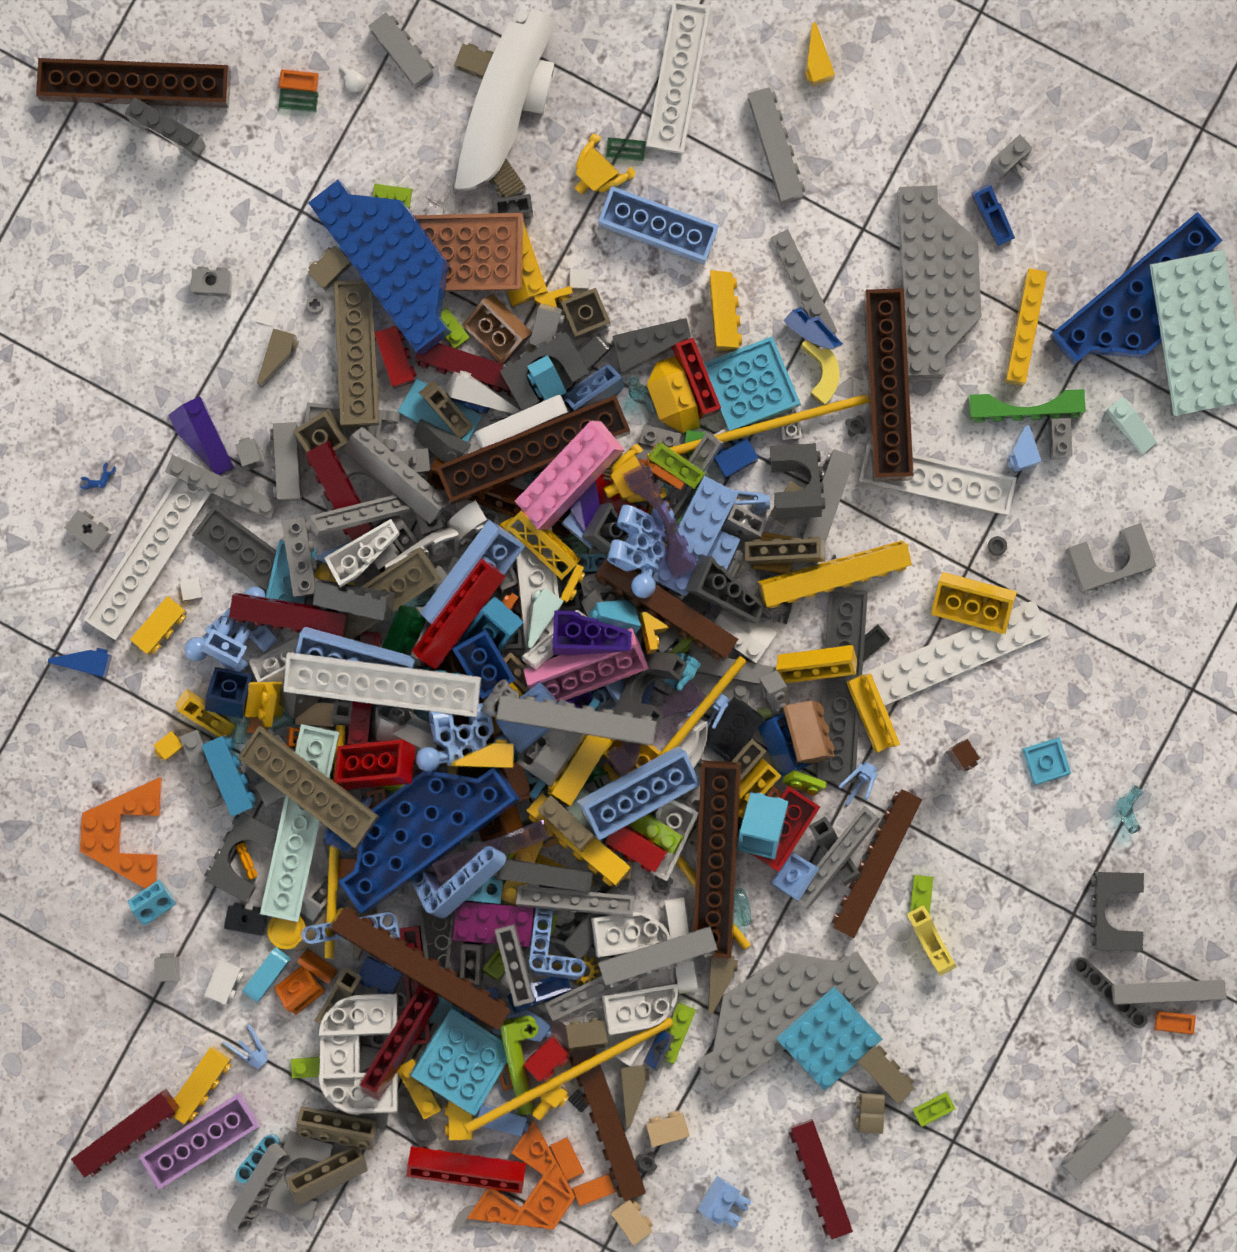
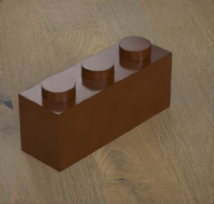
(963, 755)

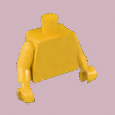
(597, 170)
(622, 465)

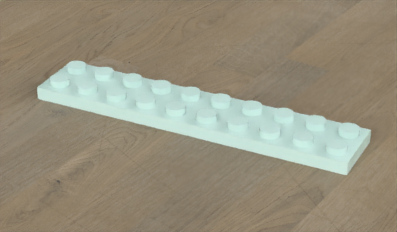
(297, 833)

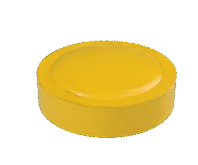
(285, 933)

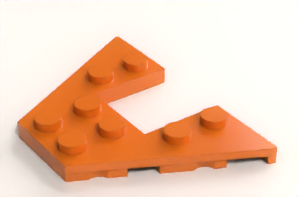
(103, 833)
(547, 1200)

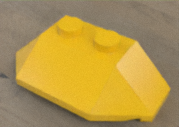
(673, 396)

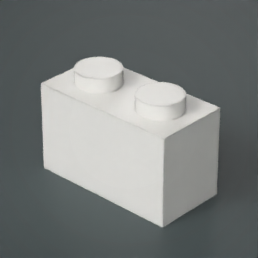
(224, 981)

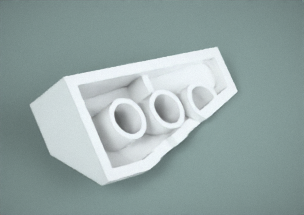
(468, 389)
(437, 546)
(356, 556)
(682, 818)

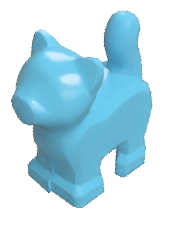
(688, 674)

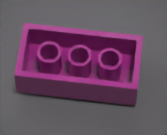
(479, 920)

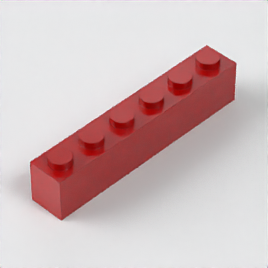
(458, 613)
(466, 1169)

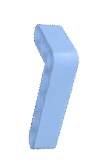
(445, 899)
(320, 936)
(542, 954)

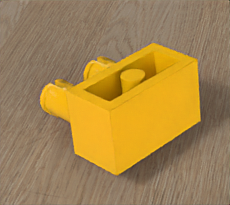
(550, 1099)

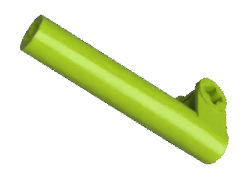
(512, 1032)

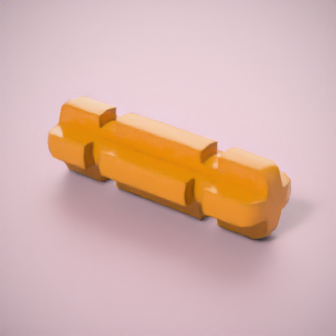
(246, 861)

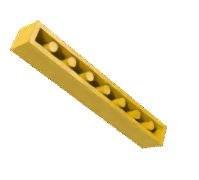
(834, 573)

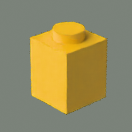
(168, 746)

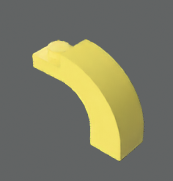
(830, 372)
(931, 941)

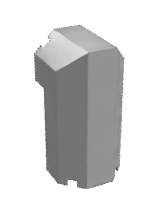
(401, 723)
(550, 753)

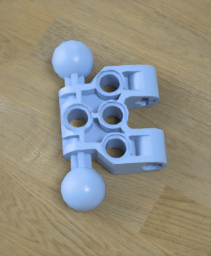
(642, 547)
(261, 636)
(429, 758)

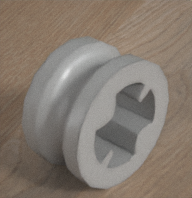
(310, 301)

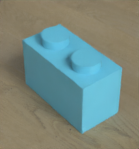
(546, 379)

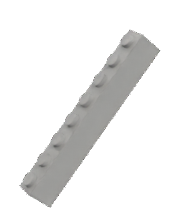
(576, 720)

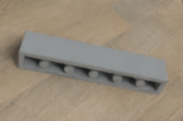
(775, 146)
(396, 475)
(834, 483)
(658, 955)

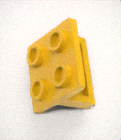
(263, 701)

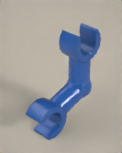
(471, 405)
(99, 483)

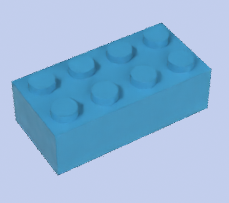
(498, 621)
(229, 775)

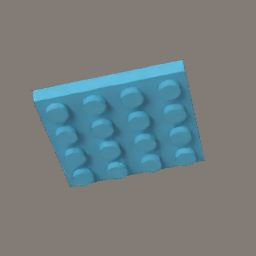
(752, 384)
(829, 1038)
(461, 1062)

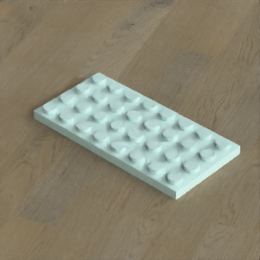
(1197, 330)

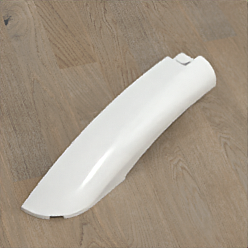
(501, 98)

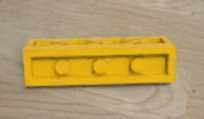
(550, 541)
(873, 712)

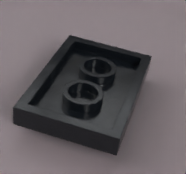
(734, 729)

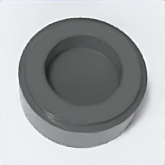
(997, 546)

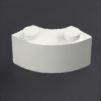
(539, 88)
(467, 522)
(695, 741)

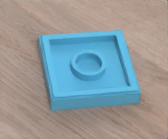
(1046, 761)

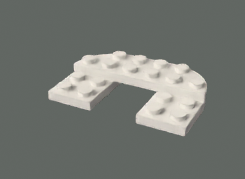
(655, 993)
(341, 1051)

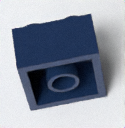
(228, 692)

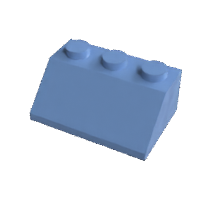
(595, 388)
(525, 735)

